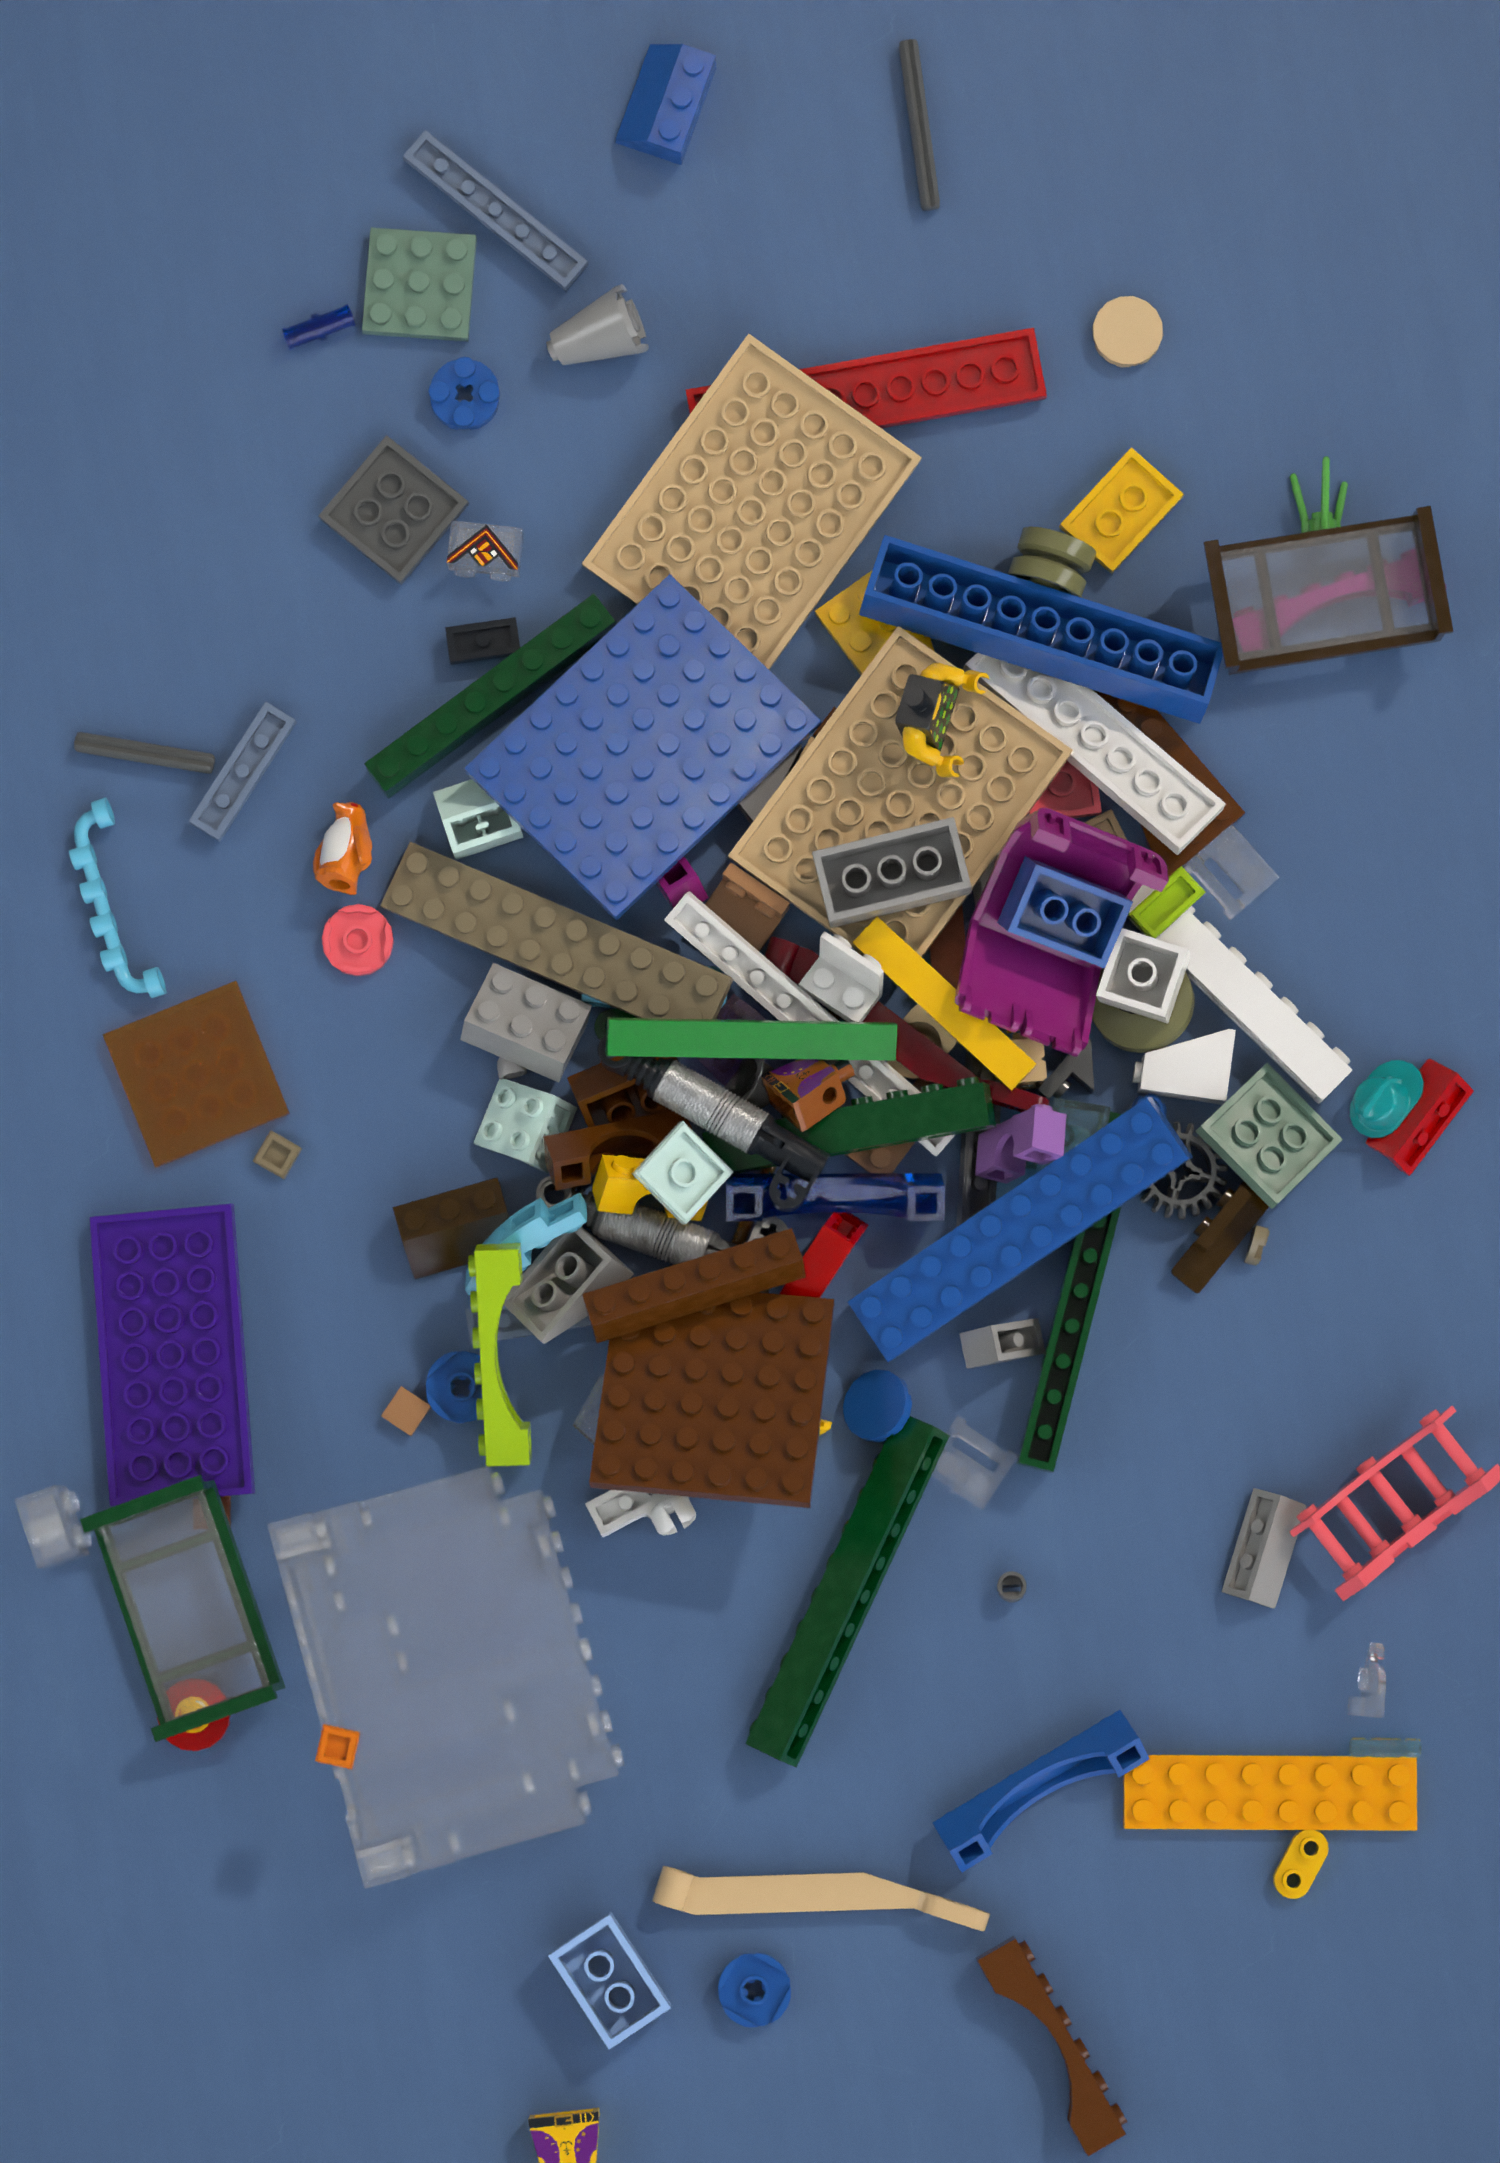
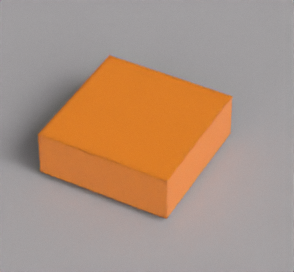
(338, 1746)

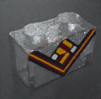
(485, 550)

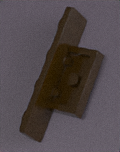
(1219, 1236)

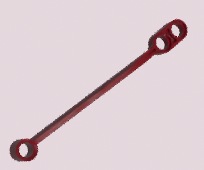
(913, 1048)

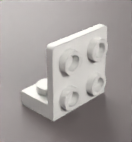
(844, 979)

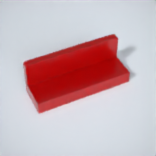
(1440, 1102)

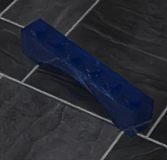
(891, 1194)

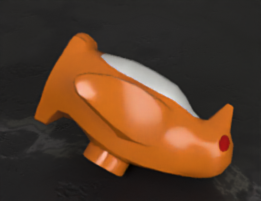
(344, 849)

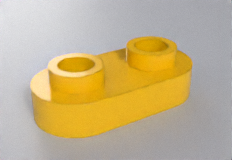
(1298, 1862)

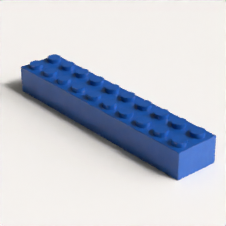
(1042, 629)
(1020, 1229)

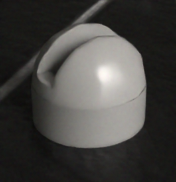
(509, 1070)

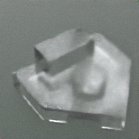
(1372, 1686)

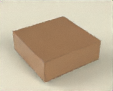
(406, 1411)

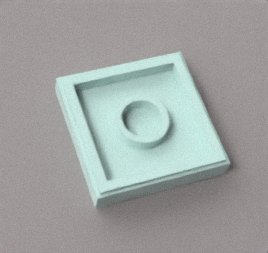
(682, 1172)

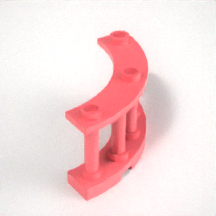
(1414, 1527)

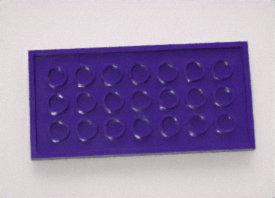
(171, 1350)

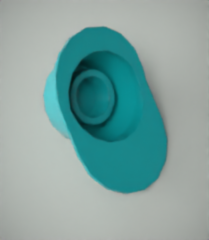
(1386, 1098)

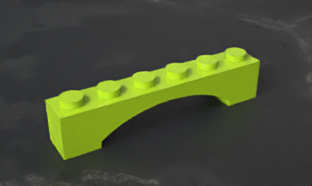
(505, 1435)

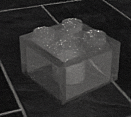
(53, 1526)

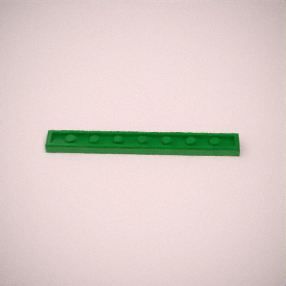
(751, 1039)

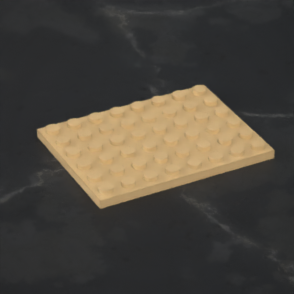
(756, 501)
(864, 784)

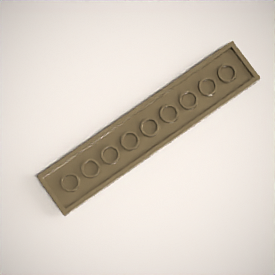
(552, 939)

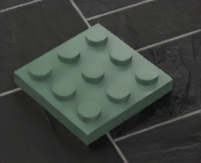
(419, 284)
(1269, 1135)

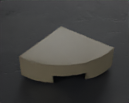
(1256, 1243)

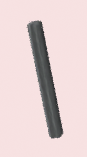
(919, 125)

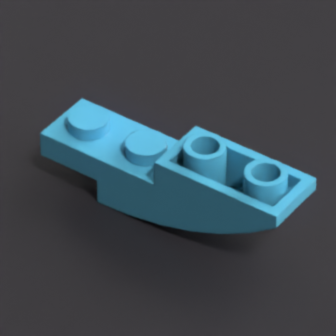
(536, 1227)

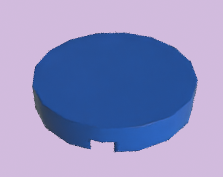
(877, 1405)

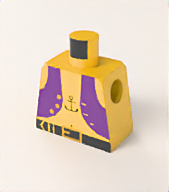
(566, 2136)

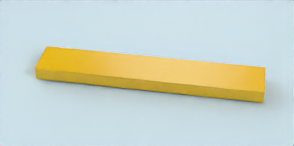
(937, 998)

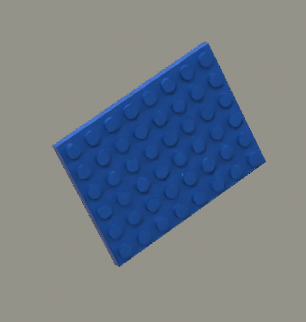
(642, 747)

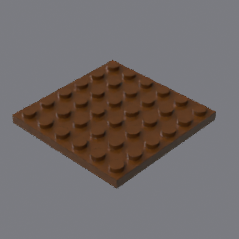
(718, 1403)

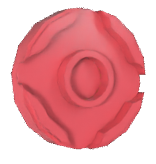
(357, 940)

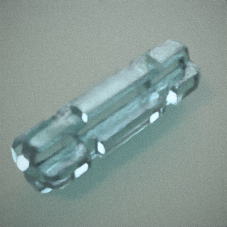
(1385, 1747)

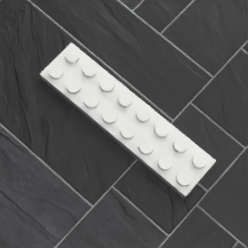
(1108, 751)

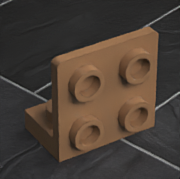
(747, 906)

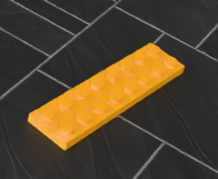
(1271, 1793)

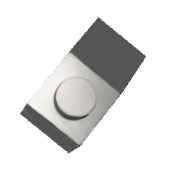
(1002, 1343)

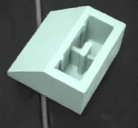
(474, 819)

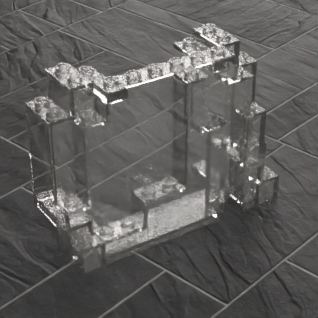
(458, 1660)

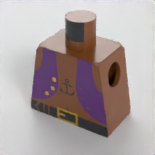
(807, 1089)

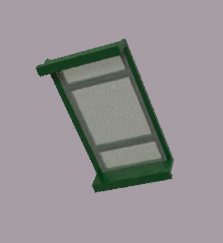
(187, 1605)

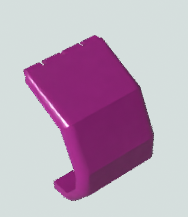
(1026, 982)

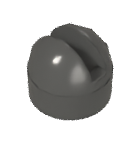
(1010, 1580)

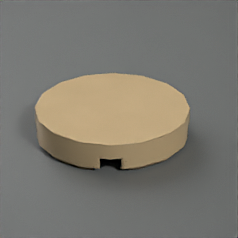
(1127, 331)

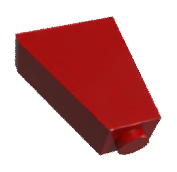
(827, 1254)

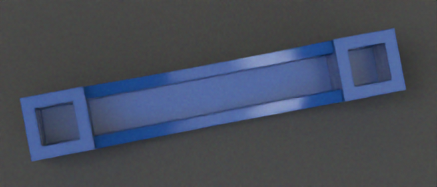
(1099, 1750)

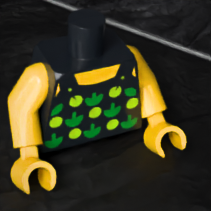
(928, 710)

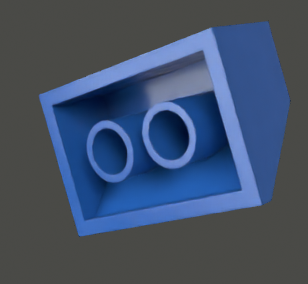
(667, 101)

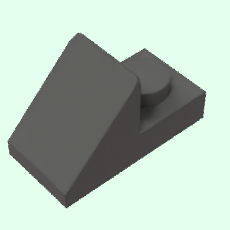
(1079, 1068)

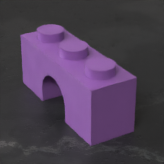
(1029, 1136)

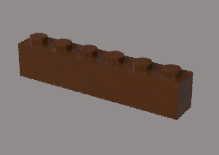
(694, 1285)

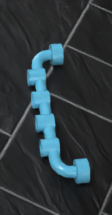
(95, 891)

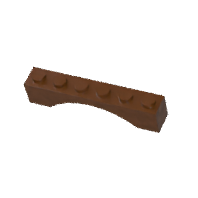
(1089, 2112)

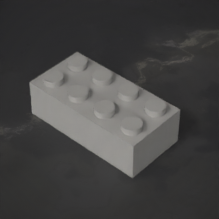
(892, 872)

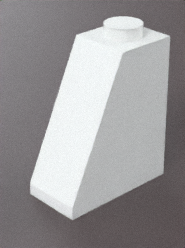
(1189, 1069)

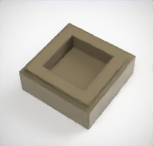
(277, 1155)

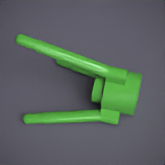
(1322, 519)

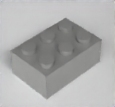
(525, 1022)

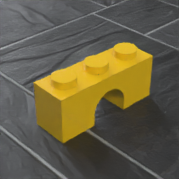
(618, 1190)

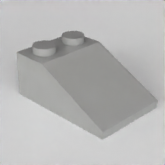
(554, 1283)

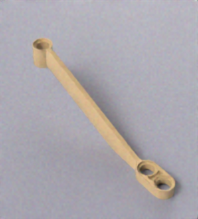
(803, 1894)

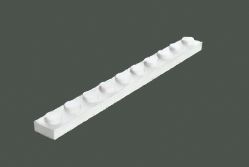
(777, 993)

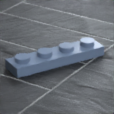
(242, 771)

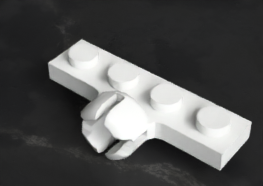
(619, 1508)

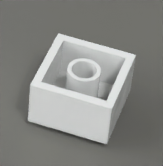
(1143, 975)

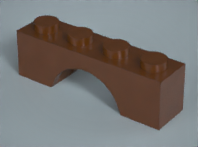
(576, 1154)

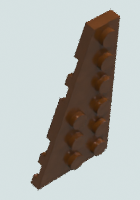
(1161, 733)

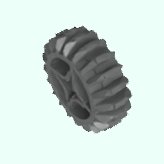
(1195, 1175)

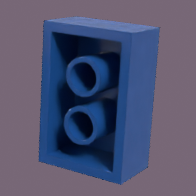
(1064, 912)

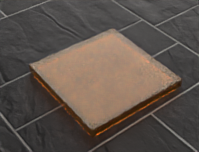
(196, 1074)

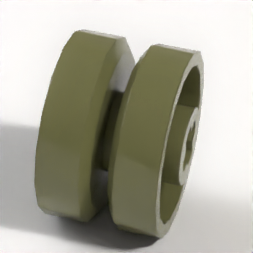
(1053, 560)

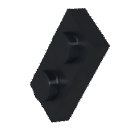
(482, 640)

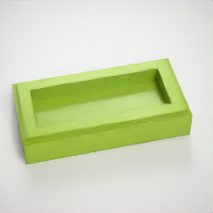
(1165, 907)

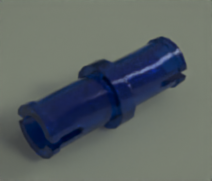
(319, 327)

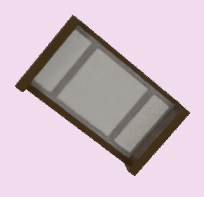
(1329, 593)

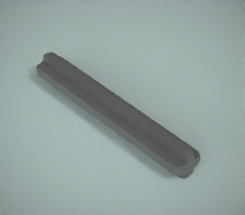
(144, 752)

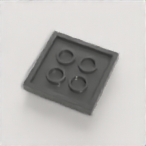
(393, 510)

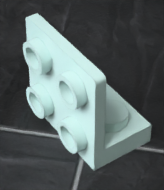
(520, 1119)

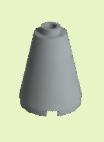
(599, 331)

